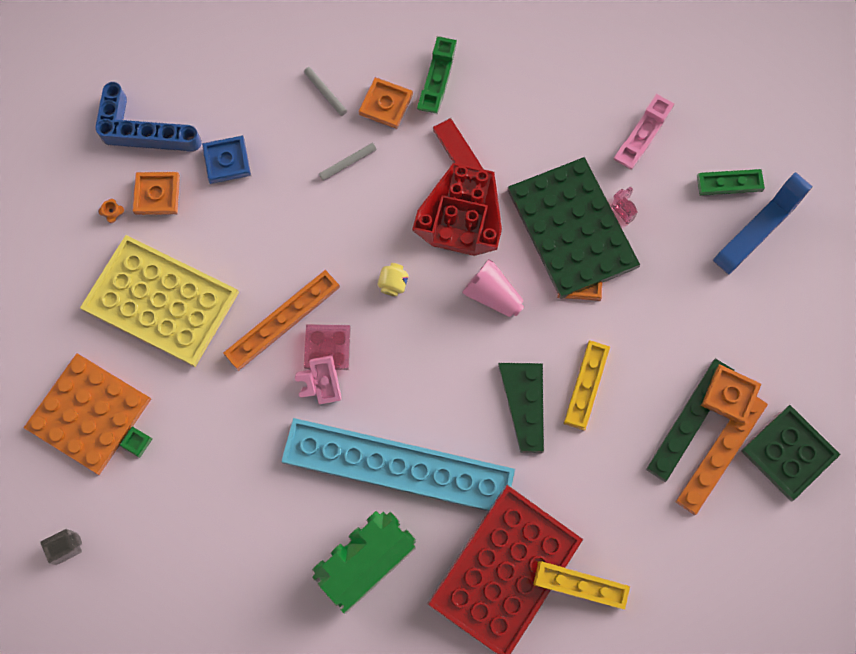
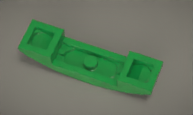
(438, 75)

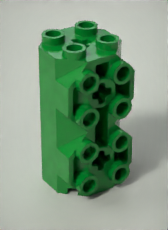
(364, 561)

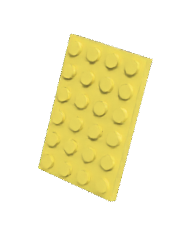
(160, 300)

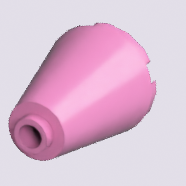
(494, 290)

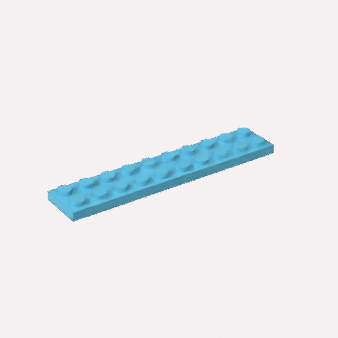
(395, 465)

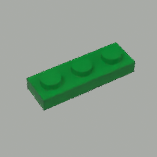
(730, 182)

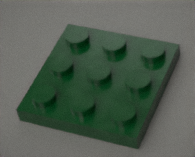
(790, 453)

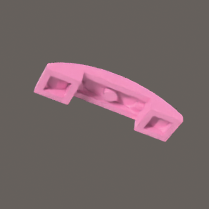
(644, 132)

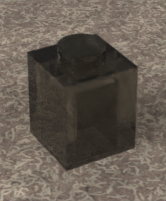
(61, 546)

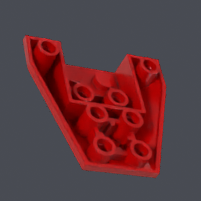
(461, 212)

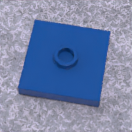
(226, 159)

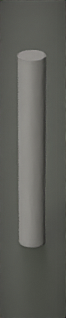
(325, 91)
(347, 161)

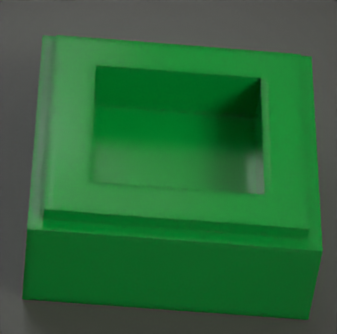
(136, 442)

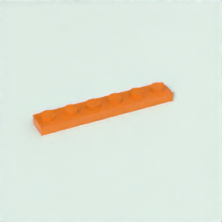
(281, 320)
(717, 460)

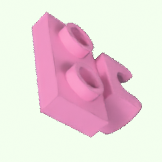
(320, 380)

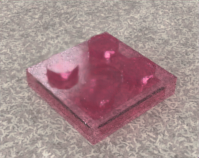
(328, 341)

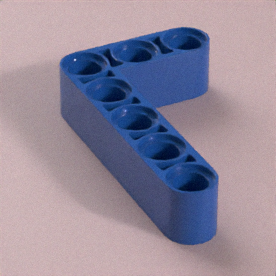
(139, 129)
(763, 223)

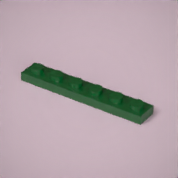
(683, 429)

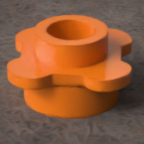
(105, 209)

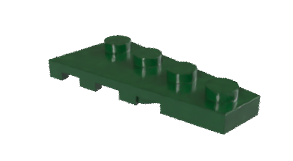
(525, 400)

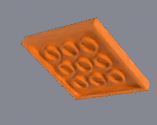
(87, 413)

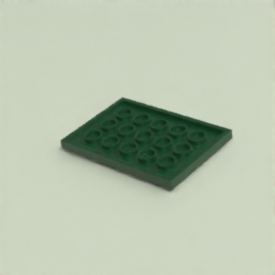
(573, 227)

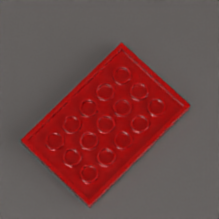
(492, 580)

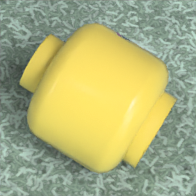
(393, 279)

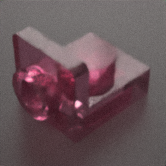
(623, 207)

